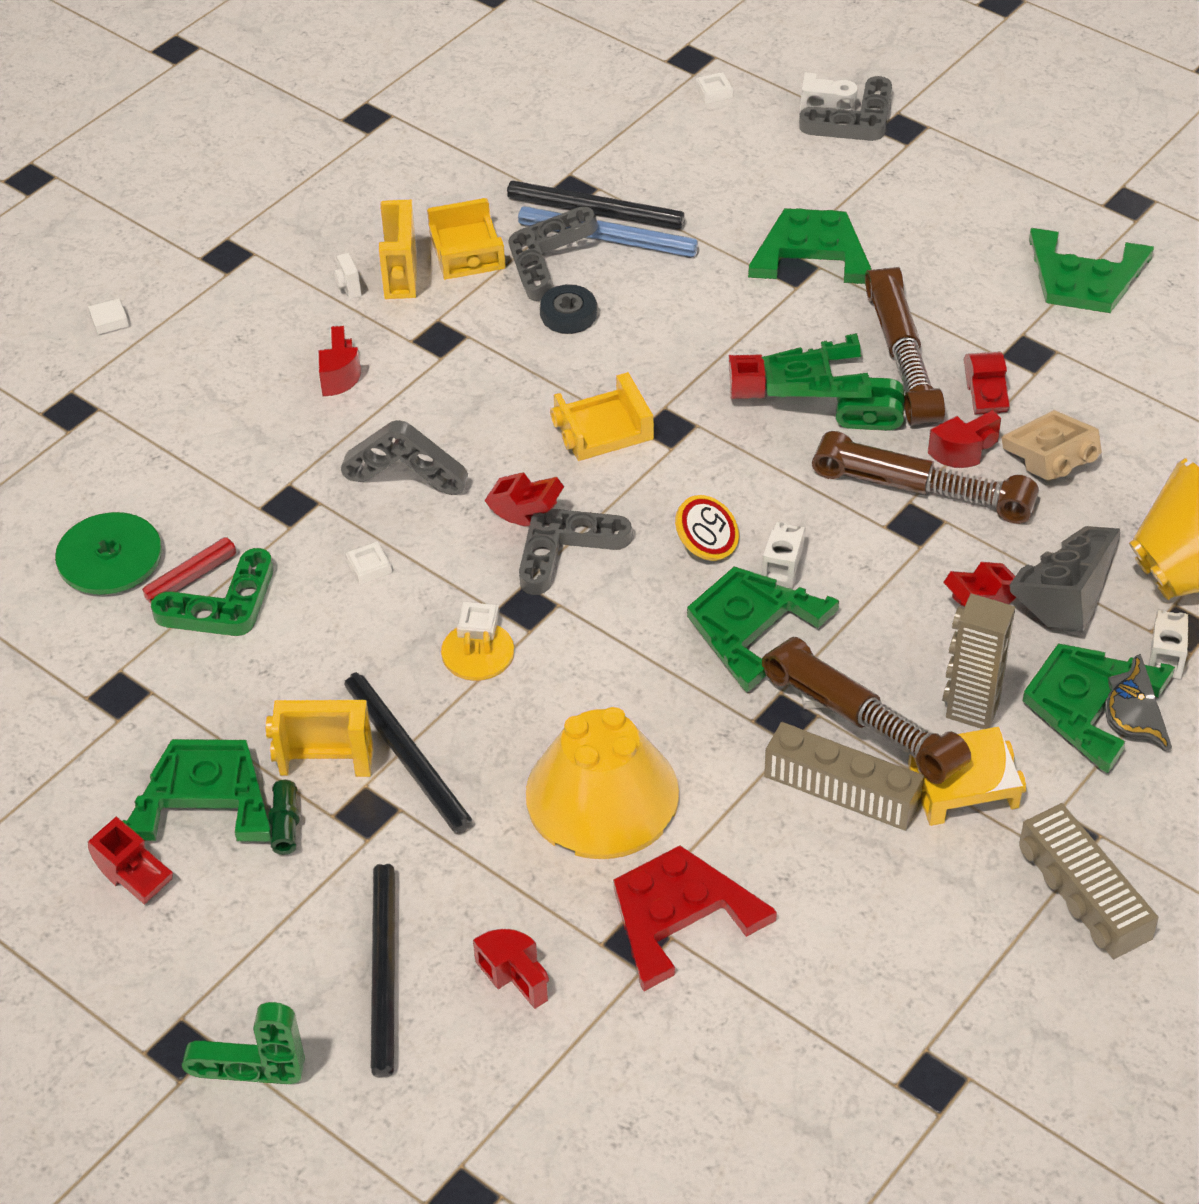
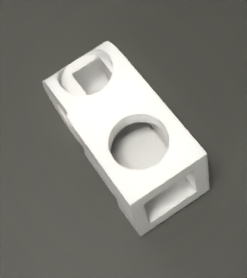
(827, 93)
(783, 553)
(1170, 641)

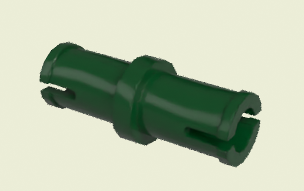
(284, 817)

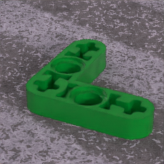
(224, 610)
(274, 1059)

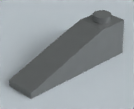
(1068, 582)

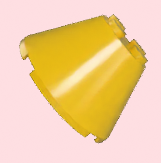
(1170, 534)
(602, 787)

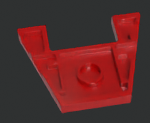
(672, 895)

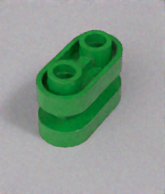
(880, 412)

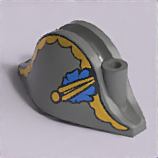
(1133, 706)

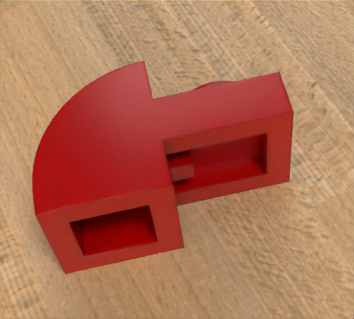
(340, 365)
(746, 376)
(987, 382)
(961, 443)
(518, 498)
(988, 580)
(126, 862)
(509, 957)

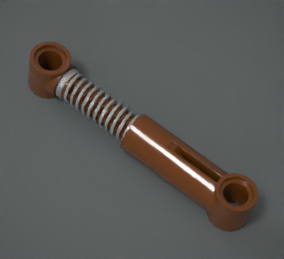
(886, 291)
(841, 456)
(795, 664)

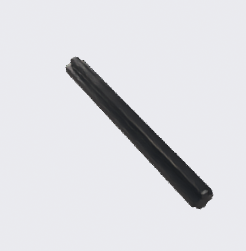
(600, 205)
(409, 754)
(383, 971)

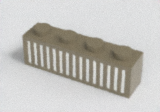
(978, 660)
(843, 776)
(1087, 881)

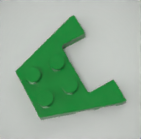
(811, 236)
(1081, 280)
(810, 374)
(741, 609)
(1073, 693)
(203, 776)

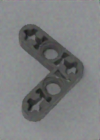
(862, 125)
(538, 244)
(442, 472)
(554, 536)

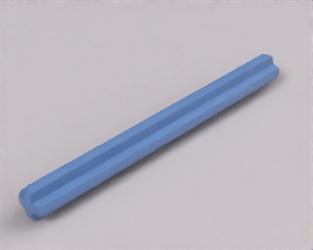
(622, 234)

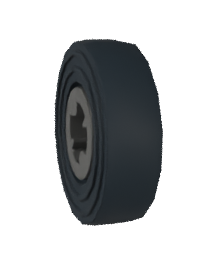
(568, 309)

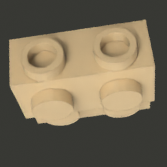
(1054, 444)

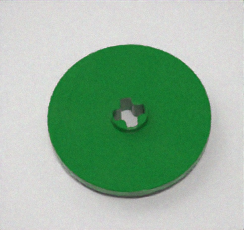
(85, 549)

